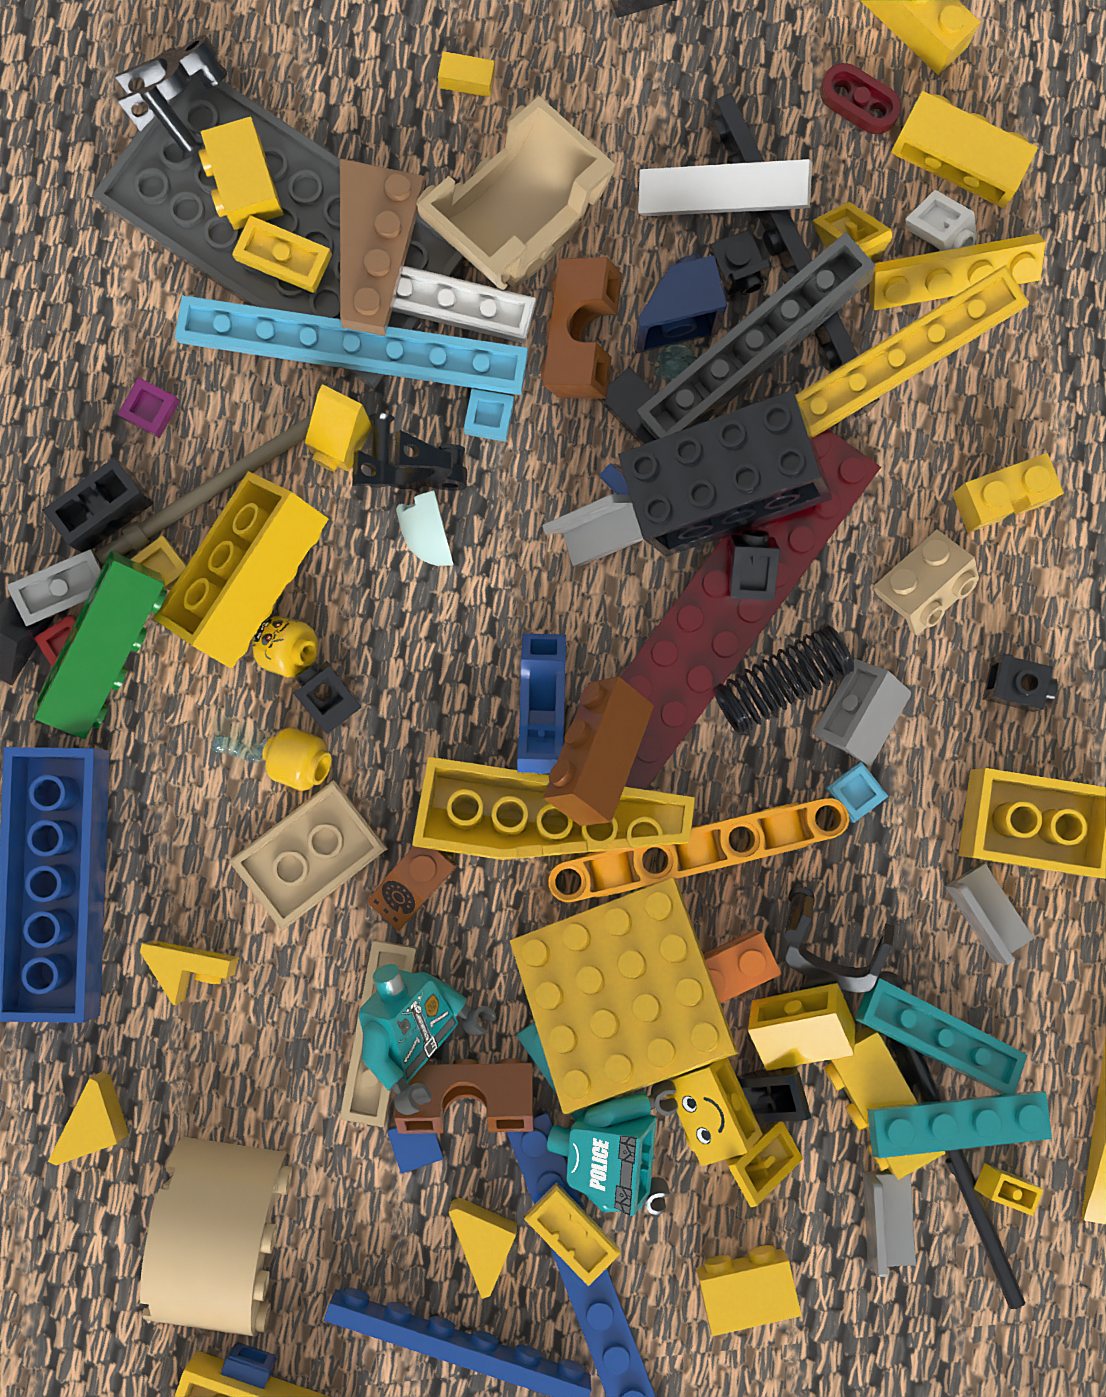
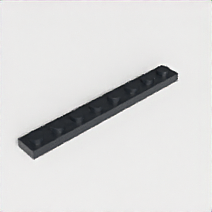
(780, 232)

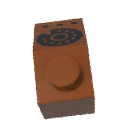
(411, 884)

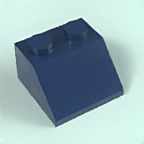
(684, 305)

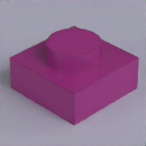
(148, 407)

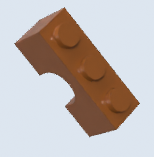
(580, 293)
(500, 1087)

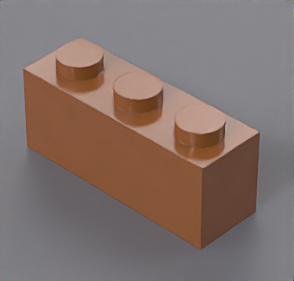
(598, 751)

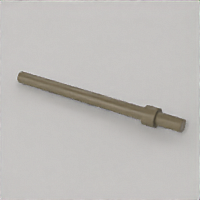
(138, 535)

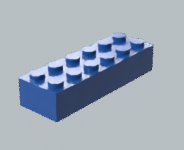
(52, 883)

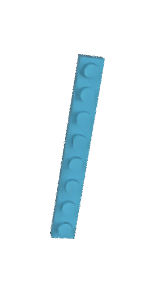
(326, 343)

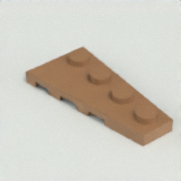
(375, 236)

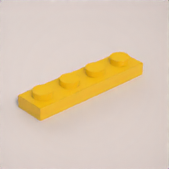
(953, 270)

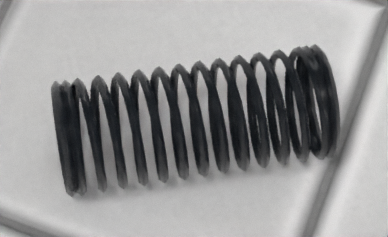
(736, 713)

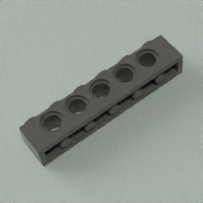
(759, 339)

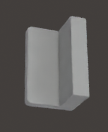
(598, 528)
(55, 587)
(863, 711)
(989, 913)
(888, 1221)

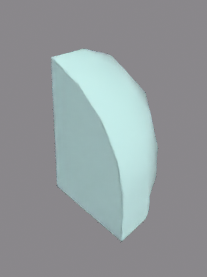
(424, 529)

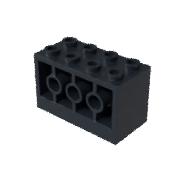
(725, 475)

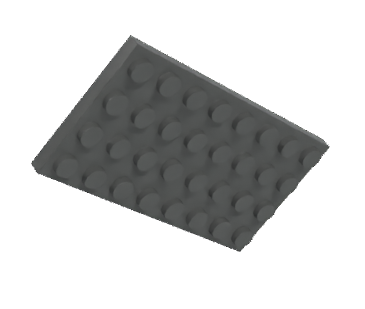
(175, 208)

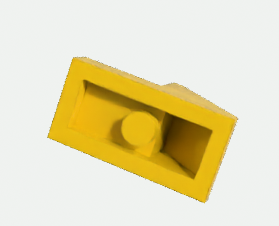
(174, 964)

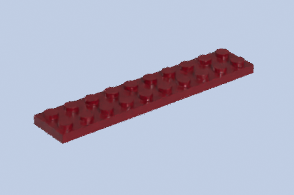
(711, 632)

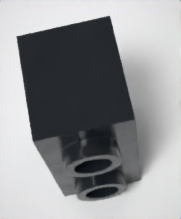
(98, 506)

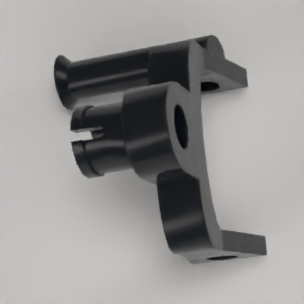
(164, 79)
(429, 467)
(820, 971)

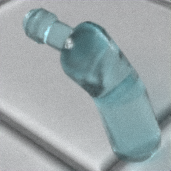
(237, 748)

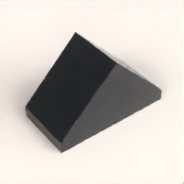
(16, 640)
(775, 1095)

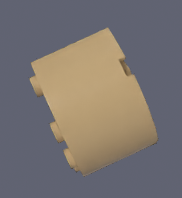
(522, 199)
(213, 1237)

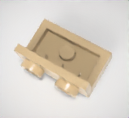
(929, 581)

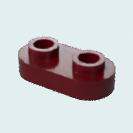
(863, 95)

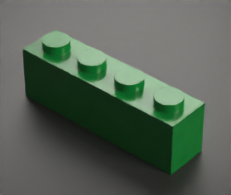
(99, 646)

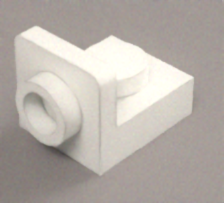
(943, 222)

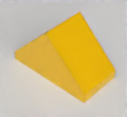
(861, 227)
(94, 1123)
(765, 1163)
(484, 1239)

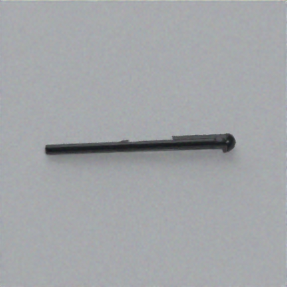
(917, 1072)

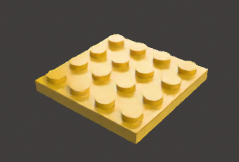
(622, 997)

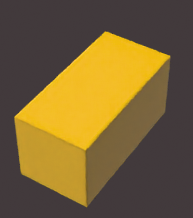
(466, 74)
(1008, 1189)

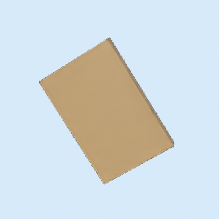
(308, 855)

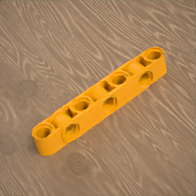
(770, 832)

